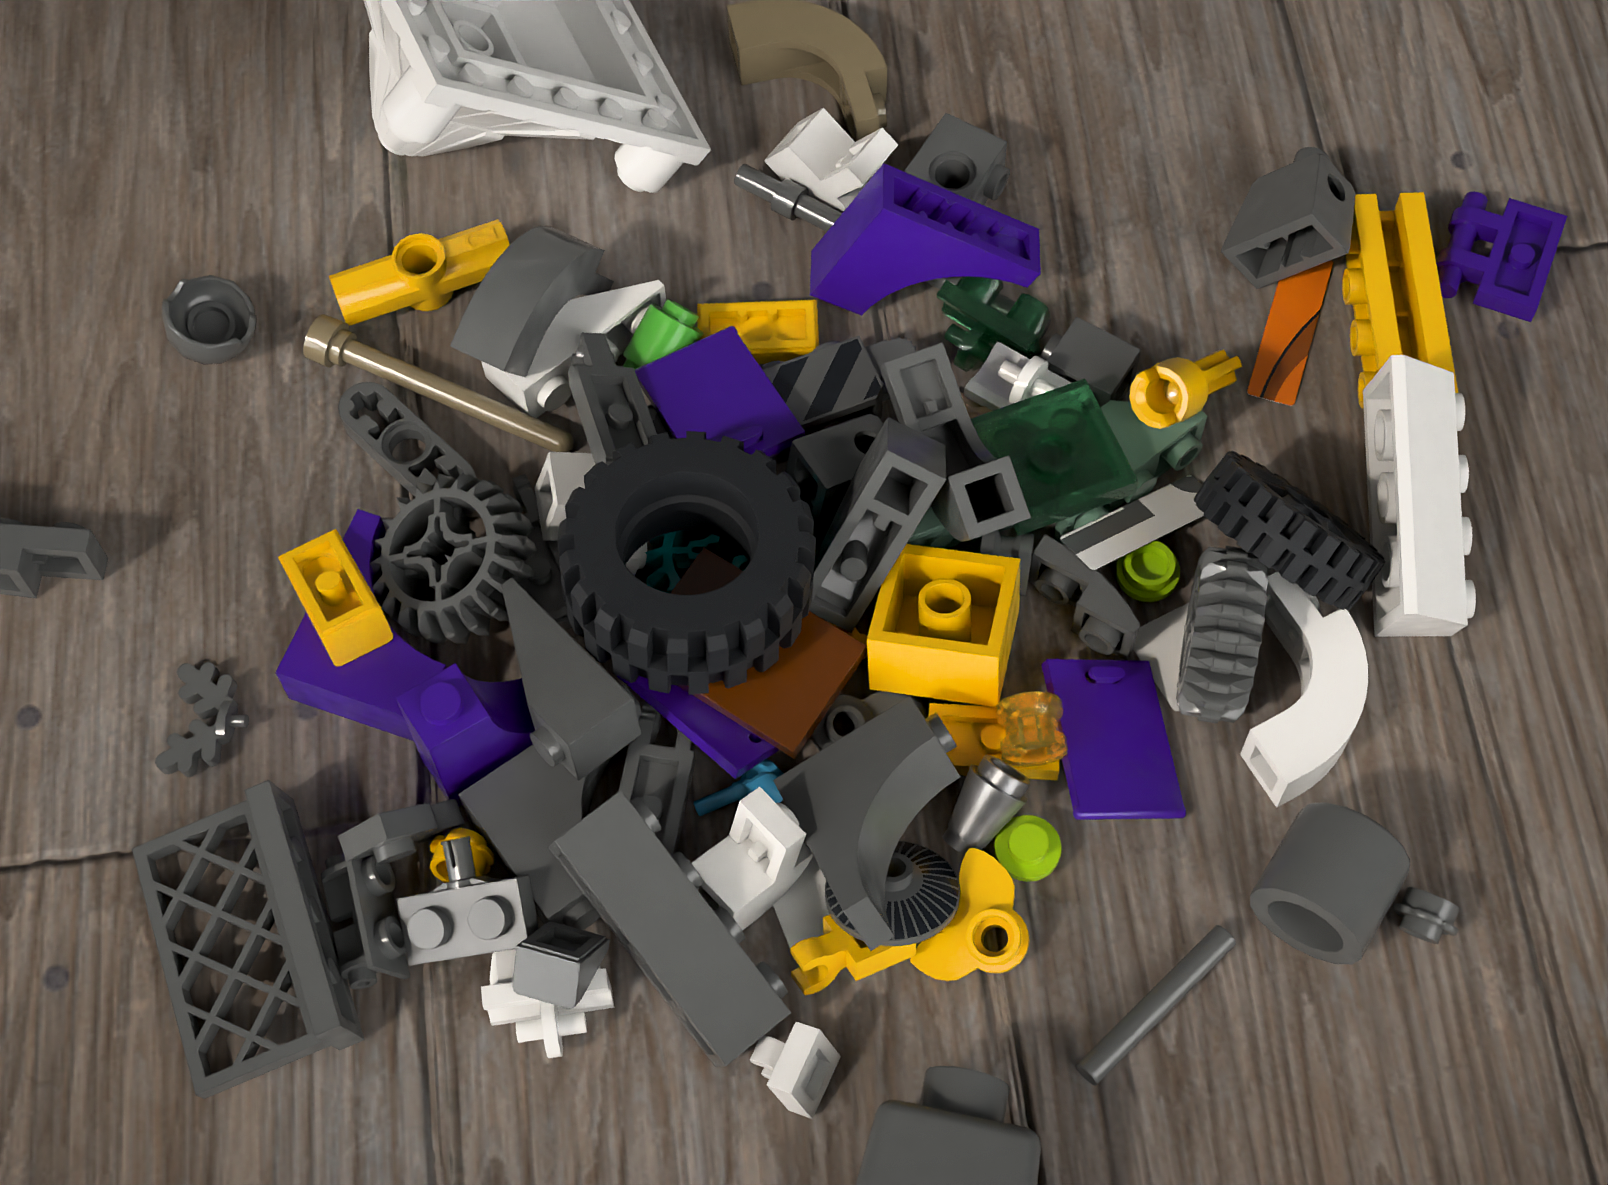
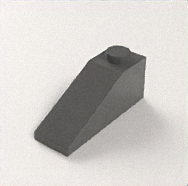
(875, 521)
(573, 702)

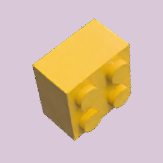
(944, 625)

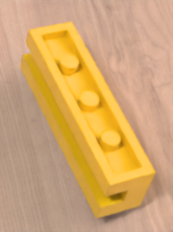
(1394, 287)

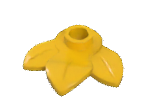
(984, 903)

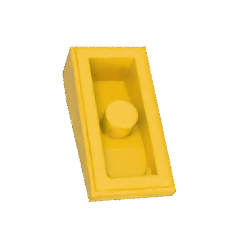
(336, 598)

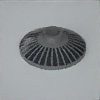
(919, 896)

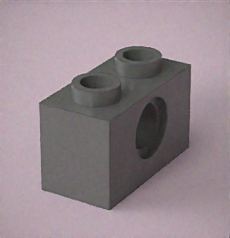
(962, 159)

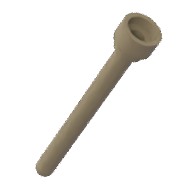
(332, 343)

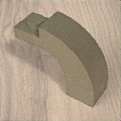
(814, 45)

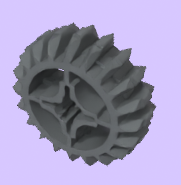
(436, 543)
(1222, 635)

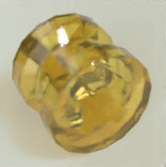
(1031, 729)

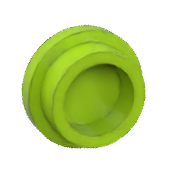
(1148, 572)
(1028, 848)

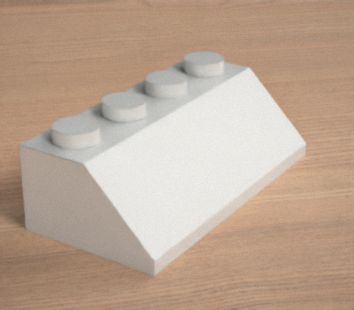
(1417, 500)

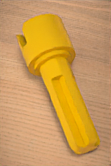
(1180, 387)

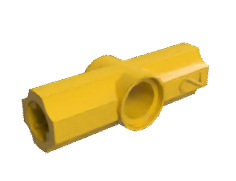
(396, 281)

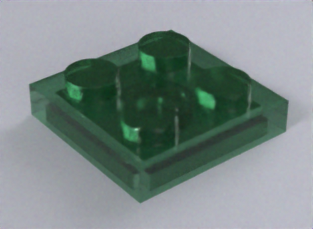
(1059, 453)

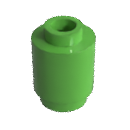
(661, 333)

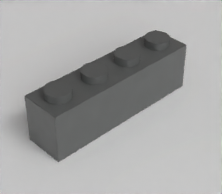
(671, 929)

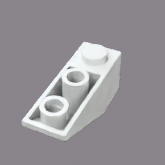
(609, 313)

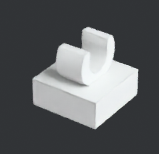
(798, 1068)

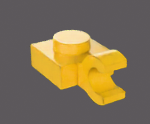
(828, 954)

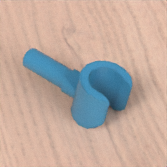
(760, 775)

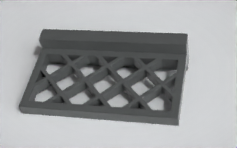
(303, 932)

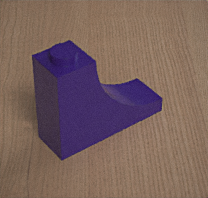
(914, 233)
(368, 685)
(466, 726)

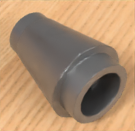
(985, 804)

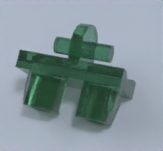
(970, 307)

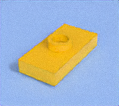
(766, 327)

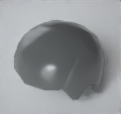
(209, 319)

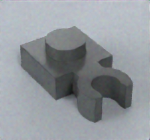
(393, 832)

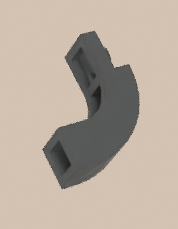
(525, 295)
(979, 488)

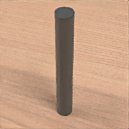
(1155, 1005)

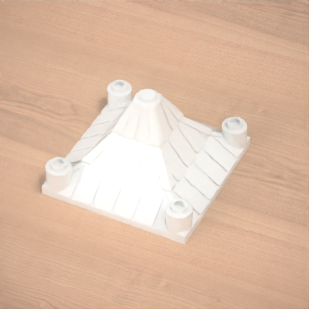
(527, 68)

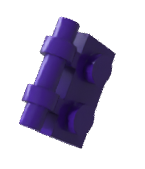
(1518, 261)

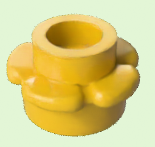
(481, 853)

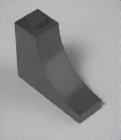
(860, 801)
(522, 813)

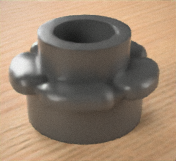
(1426, 915)

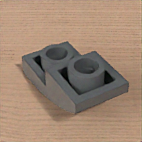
(1100, 614)

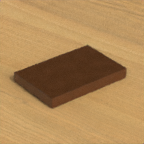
(796, 690)

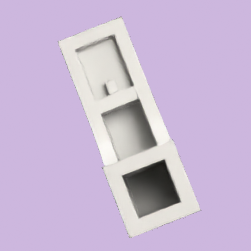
(1308, 738)

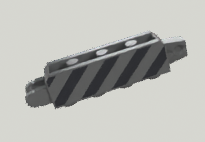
(829, 384)

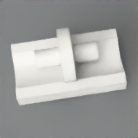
(1010, 379)
(537, 1018)

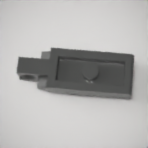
(607, 399)

